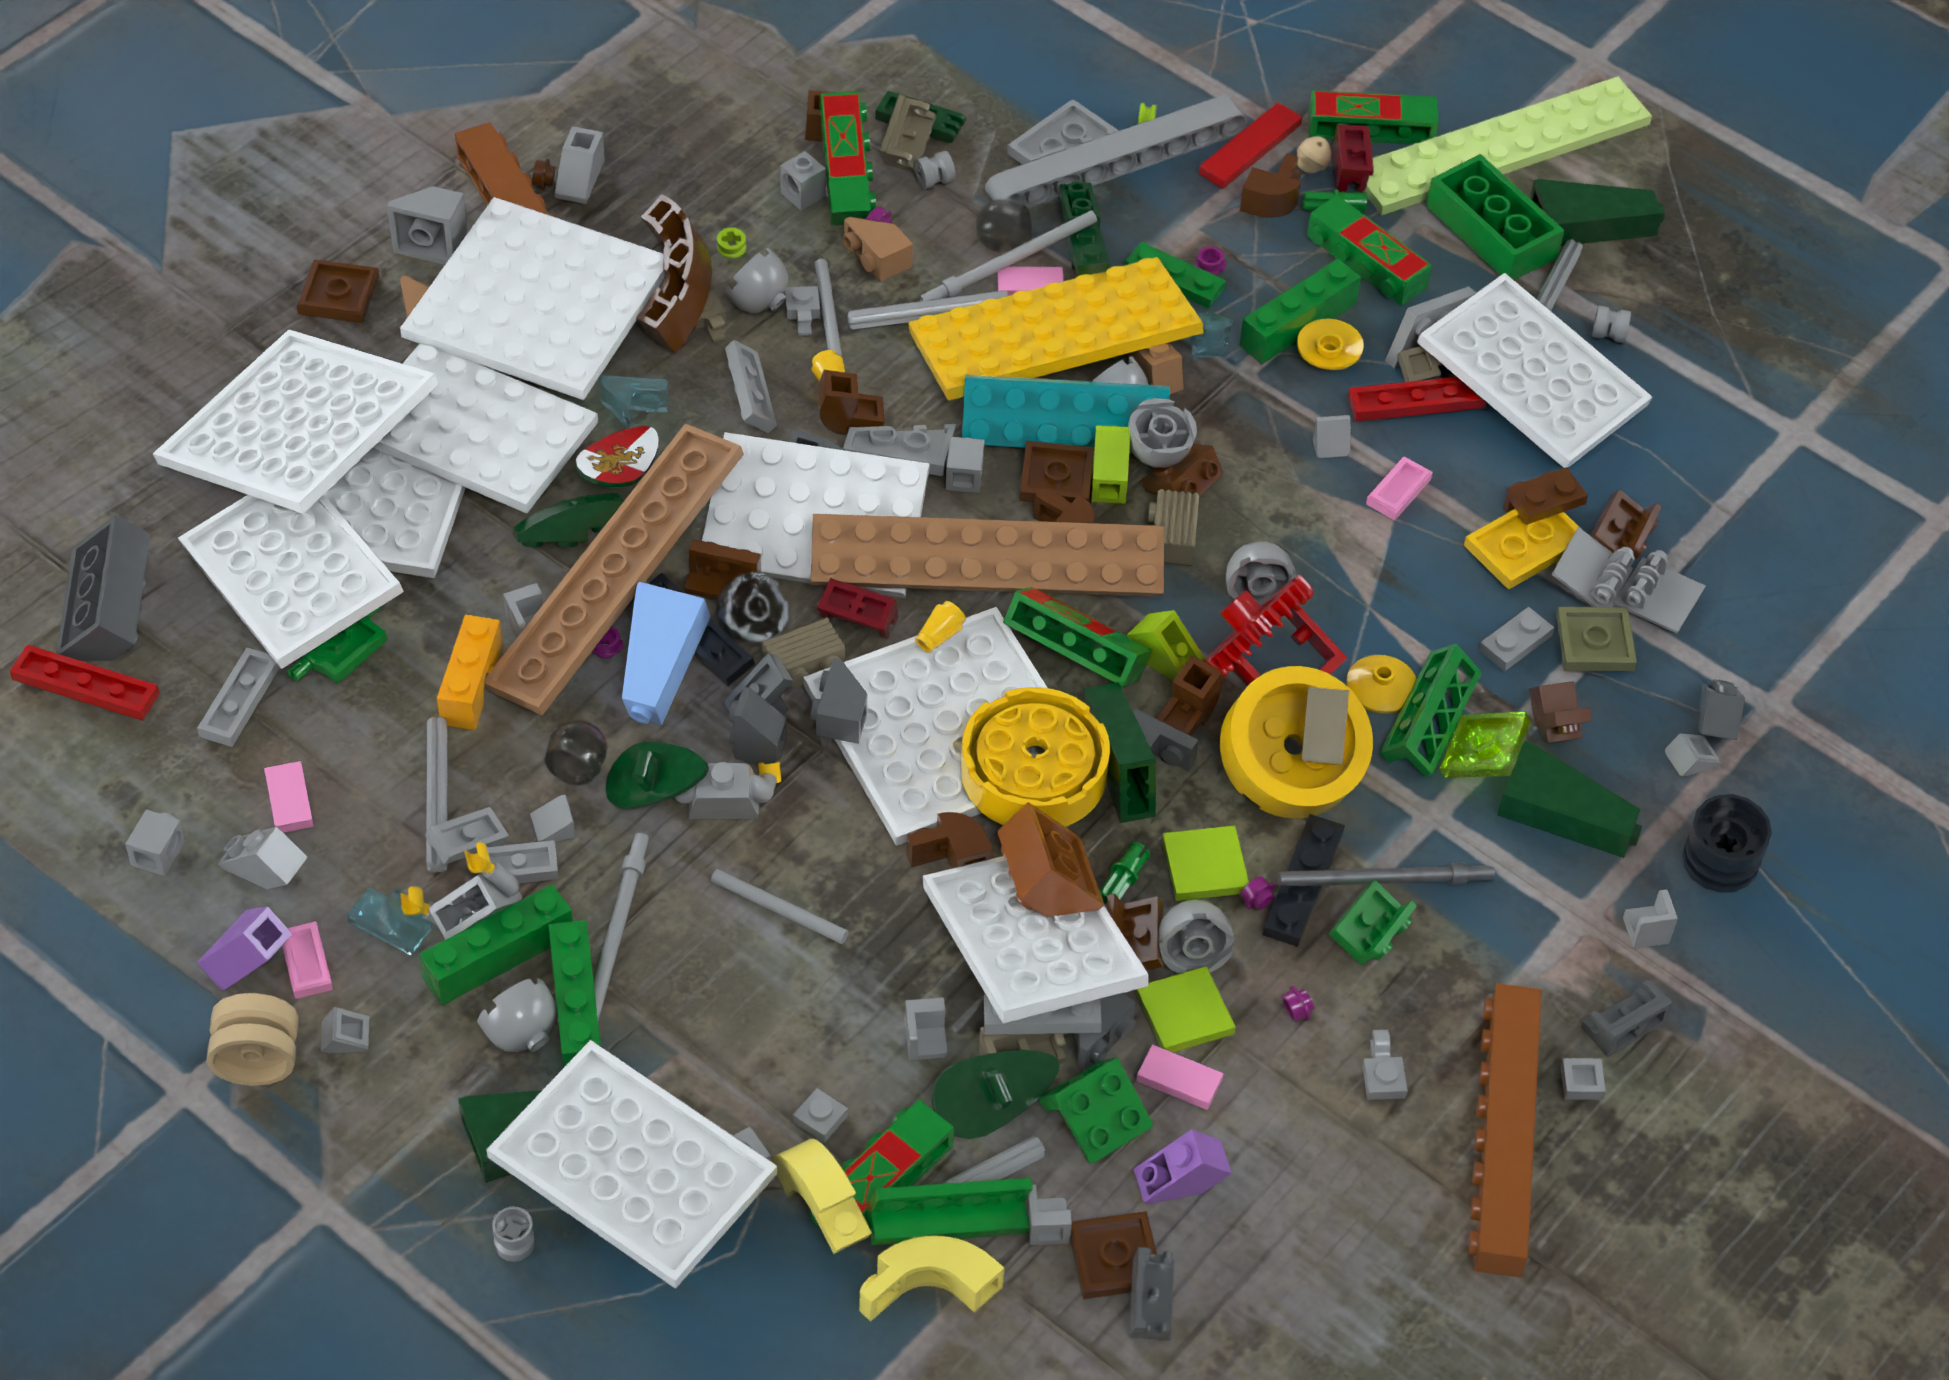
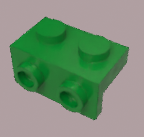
(1372, 923)

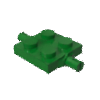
(342, 652)

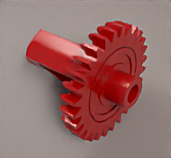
(1253, 620)

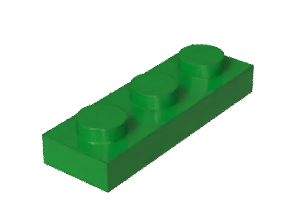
(1193, 282)

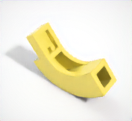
(826, 1189)
(932, 1262)

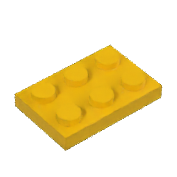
(1520, 550)

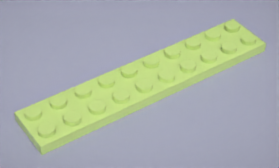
(1508, 141)

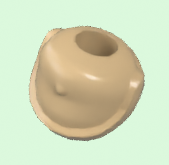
(1314, 155)

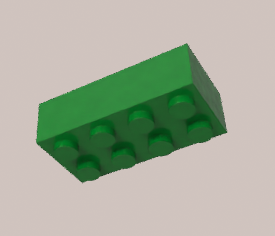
(1494, 217)

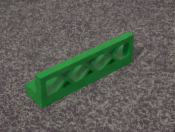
(1425, 701)
(949, 1210)

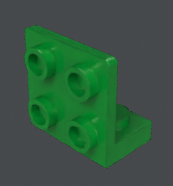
(1099, 1108)

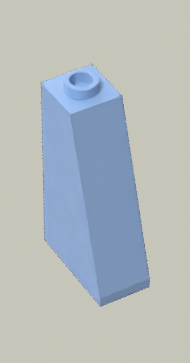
(660, 648)

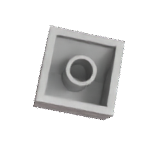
(428, 224)

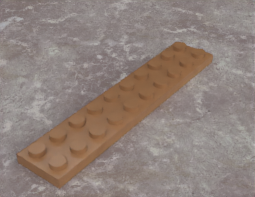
(988, 555)
(610, 568)

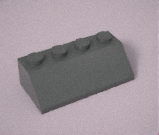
(104, 592)

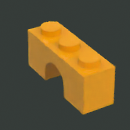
(472, 657)

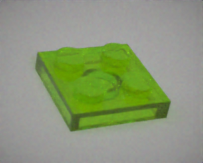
(1485, 745)

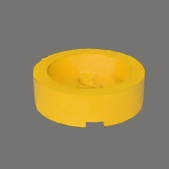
(1255, 750)
(1060, 782)

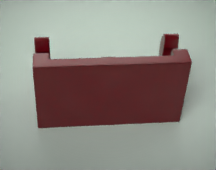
(1352, 156)
(858, 606)

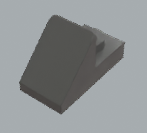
(768, 680)
(1167, 742)

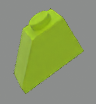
(1168, 640)

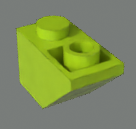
(1110, 464)

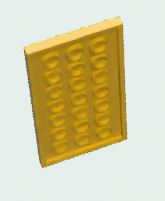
(1056, 326)

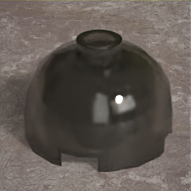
(751, 608)

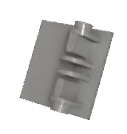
(1593, 569)
(1659, 593)

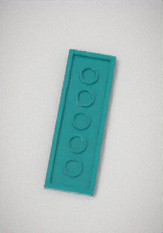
(1048, 410)

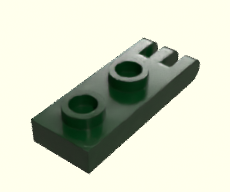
(946, 124)

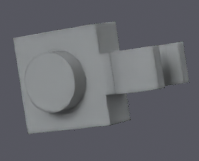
(803, 305)
(1382, 1073)

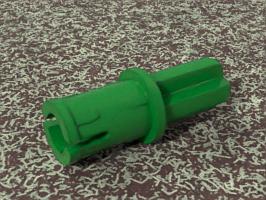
(1314, 200)
(1125, 871)

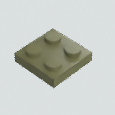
(1596, 639)

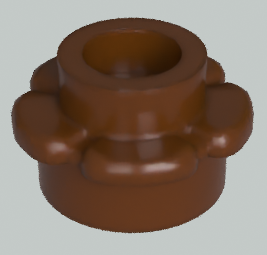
(543, 174)

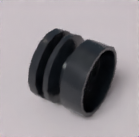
(1726, 843)

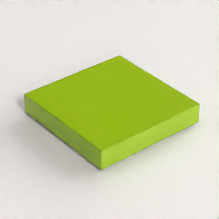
(1205, 863)
(1185, 1010)

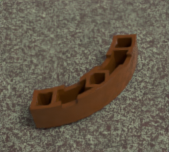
(687, 281)

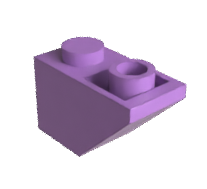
(244, 946)
(1183, 1168)

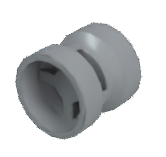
(934, 170)
(1619, 324)
(513, 1234)

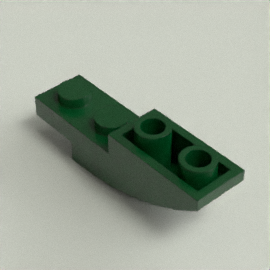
(1086, 246)
(568, 520)

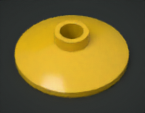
(1330, 344)
(1379, 693)

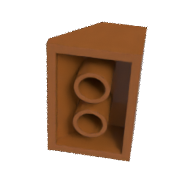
(1048, 865)

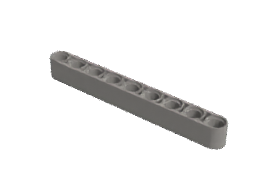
(1120, 152)

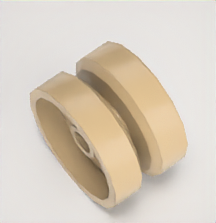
(252, 1039)

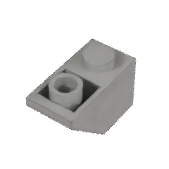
(580, 164)
(263, 858)

